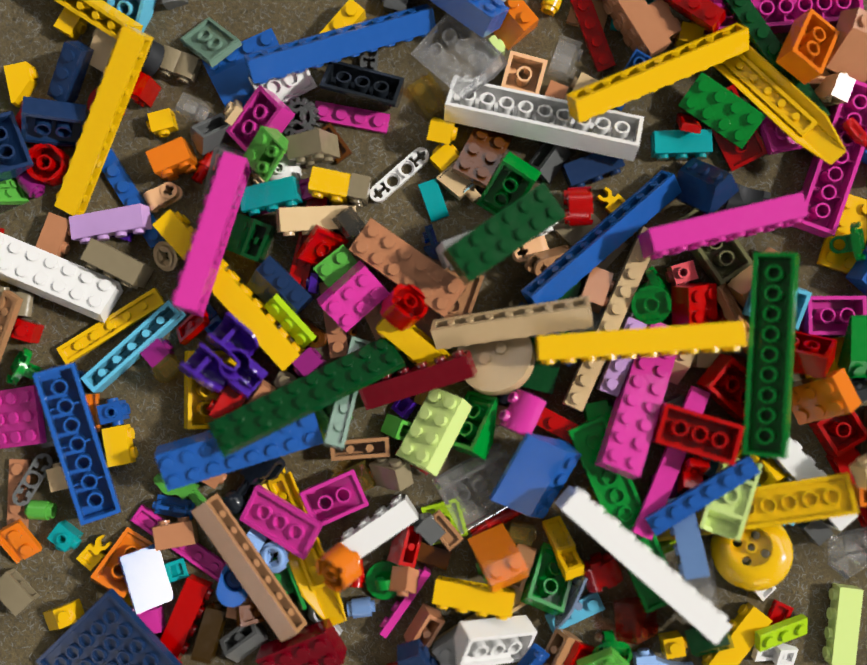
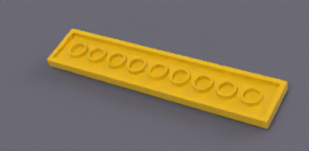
(795, 503)

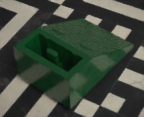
(250, 238)

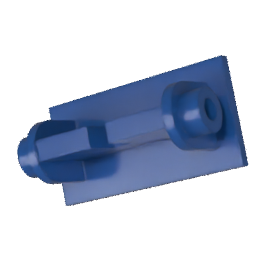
(173, 506)
(534, 656)

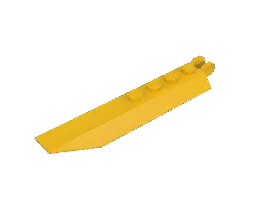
(783, 104)
(311, 585)

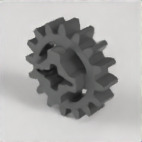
(306, 112)

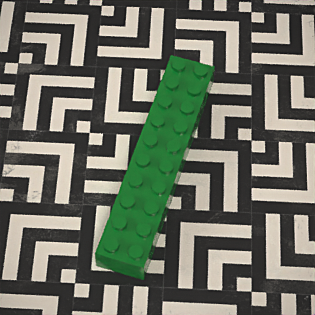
(771, 354)

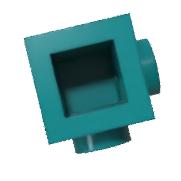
(65, 536)

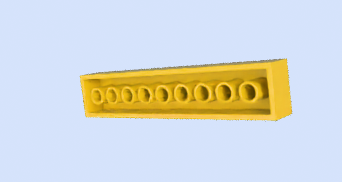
(234, 295)
(647, 341)

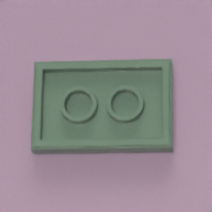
(210, 42)

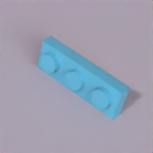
(591, 605)

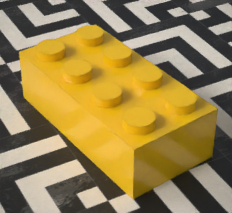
(473, 596)

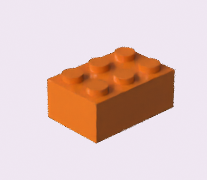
(807, 46)
(823, 398)

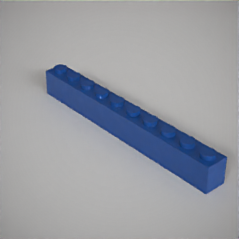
(339, 43)
(603, 239)

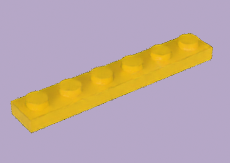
(115, 324)

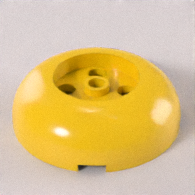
(762, 572)

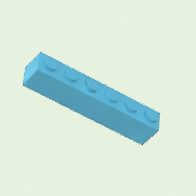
(129, 350)

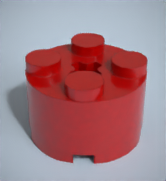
(49, 164)
(579, 206)
(404, 306)
(601, 572)

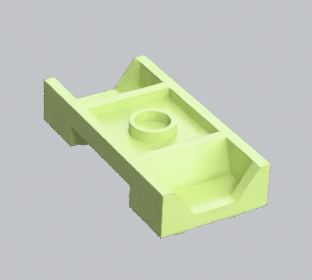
(729, 513)

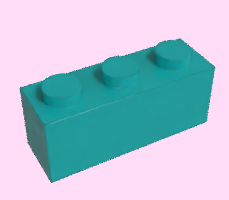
(681, 144)
(271, 195)

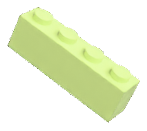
(843, 624)

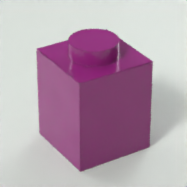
(157, 351)

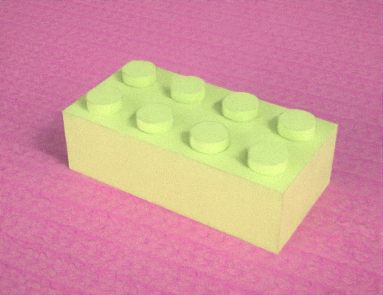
(434, 430)

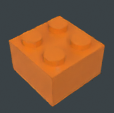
(173, 159)

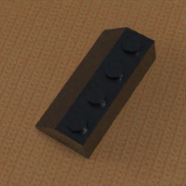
(363, 83)

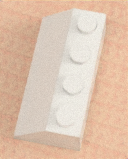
(493, 640)

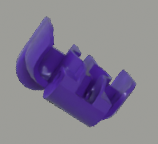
(239, 345)

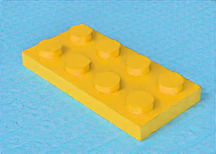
(854, 211)

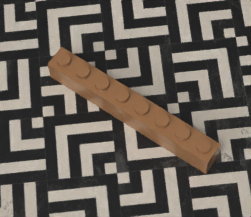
(249, 567)

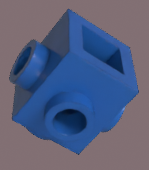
(113, 412)

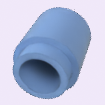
(360, 607)

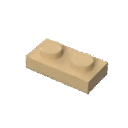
(232, 111)

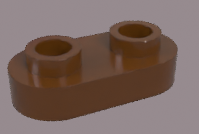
(321, 334)

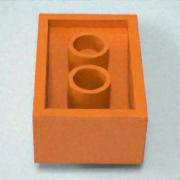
(498, 558)
(109, 571)

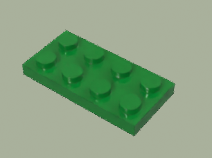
(721, 110)

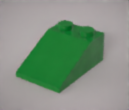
(508, 184)
(854, 349)
(479, 427)
(545, 584)

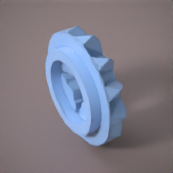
(267, 554)

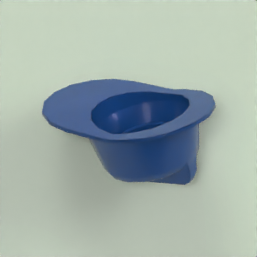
(229, 589)

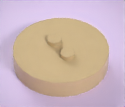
(501, 365)

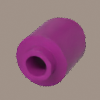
(32, 187)

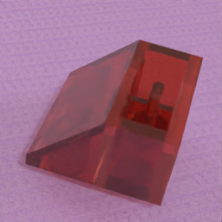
(632, 621)

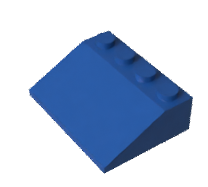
(231, 74)
(535, 475)

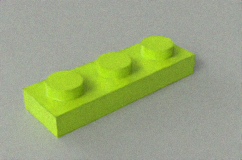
(290, 321)
(781, 632)

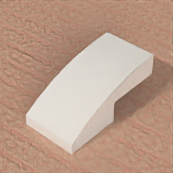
(780, 654)

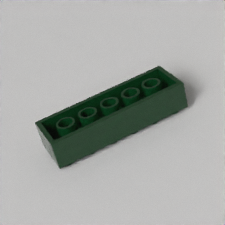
(503, 233)

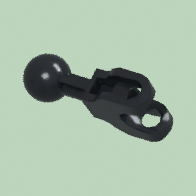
(253, 475)

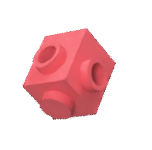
(681, 273)

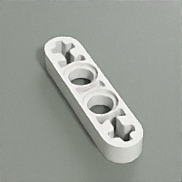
(401, 177)

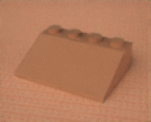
(850, 48)

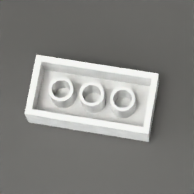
(381, 527)

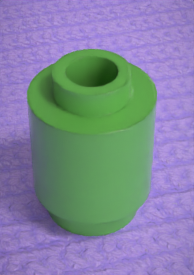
(40, 510)

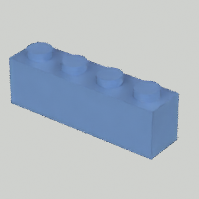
(690, 548)

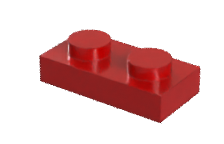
(191, 327)

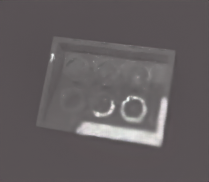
(459, 56)
(468, 488)

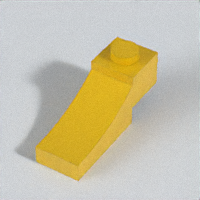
(563, 548)

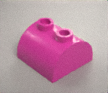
(522, 412)

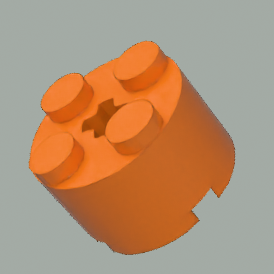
(339, 567)

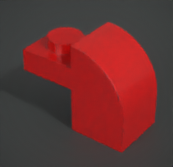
(691, 473)

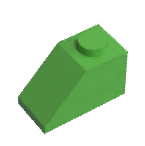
(396, 426)

